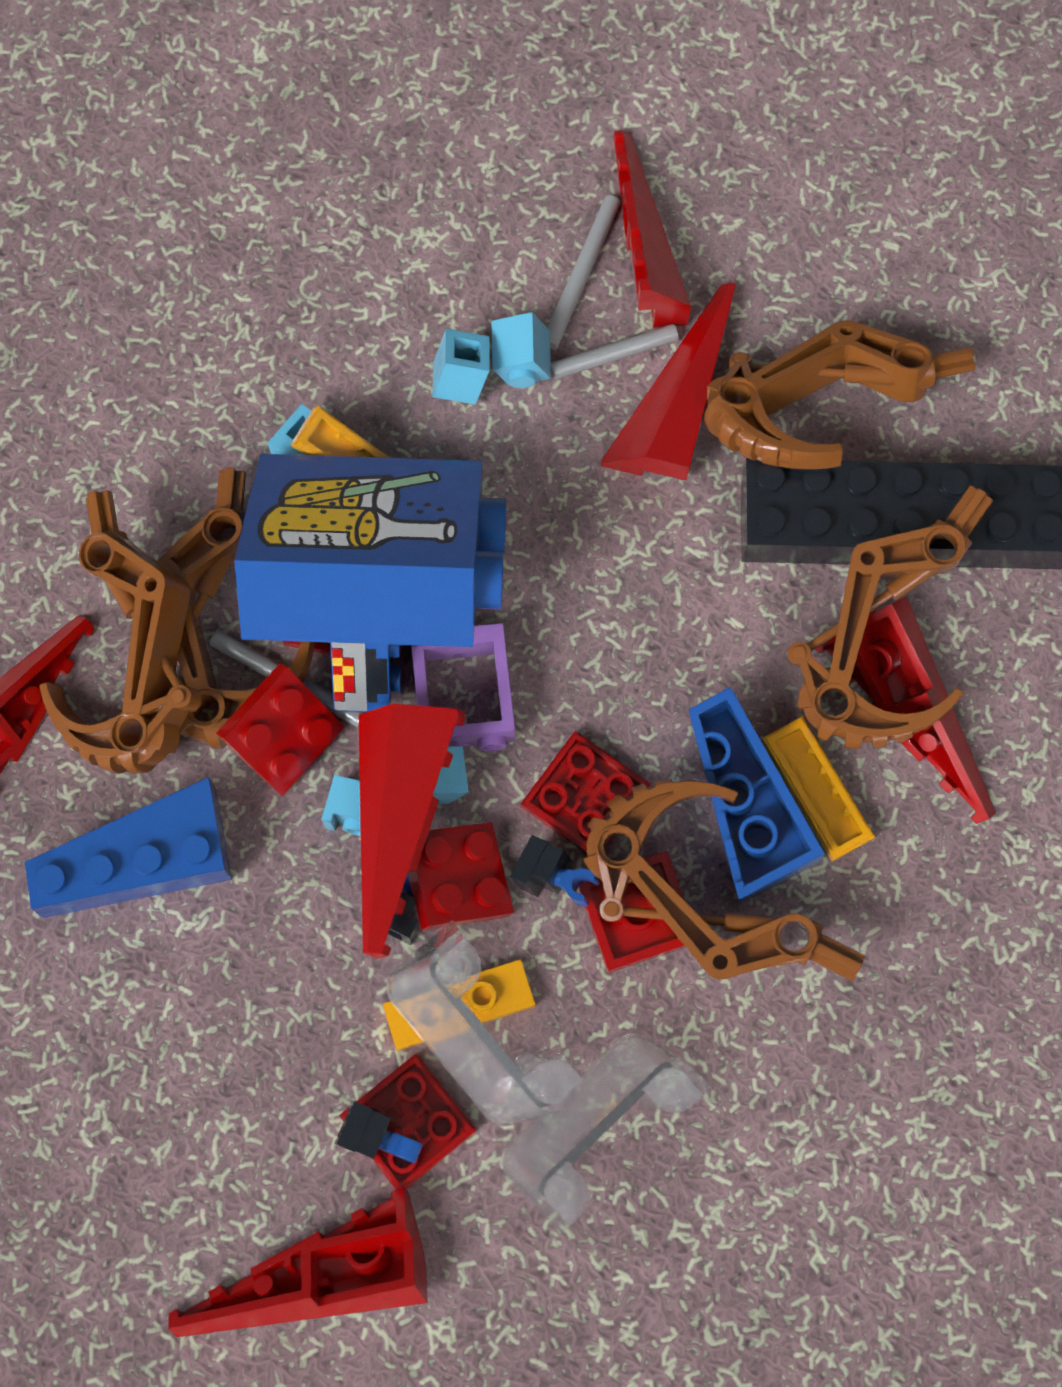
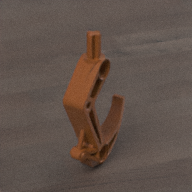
(845, 350)
(909, 563)
(203, 564)
(158, 605)
(720, 958)

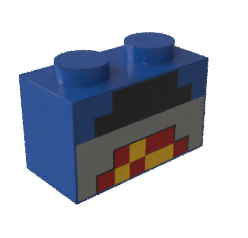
(364, 675)

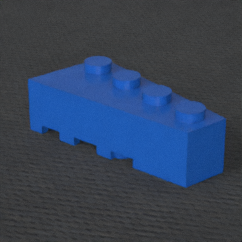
(764, 827)
(141, 855)

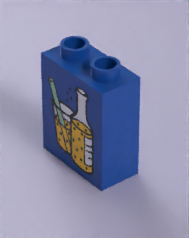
(368, 551)

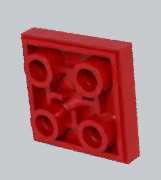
(578, 789)
(420, 1112)

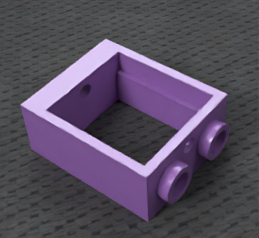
(488, 640)

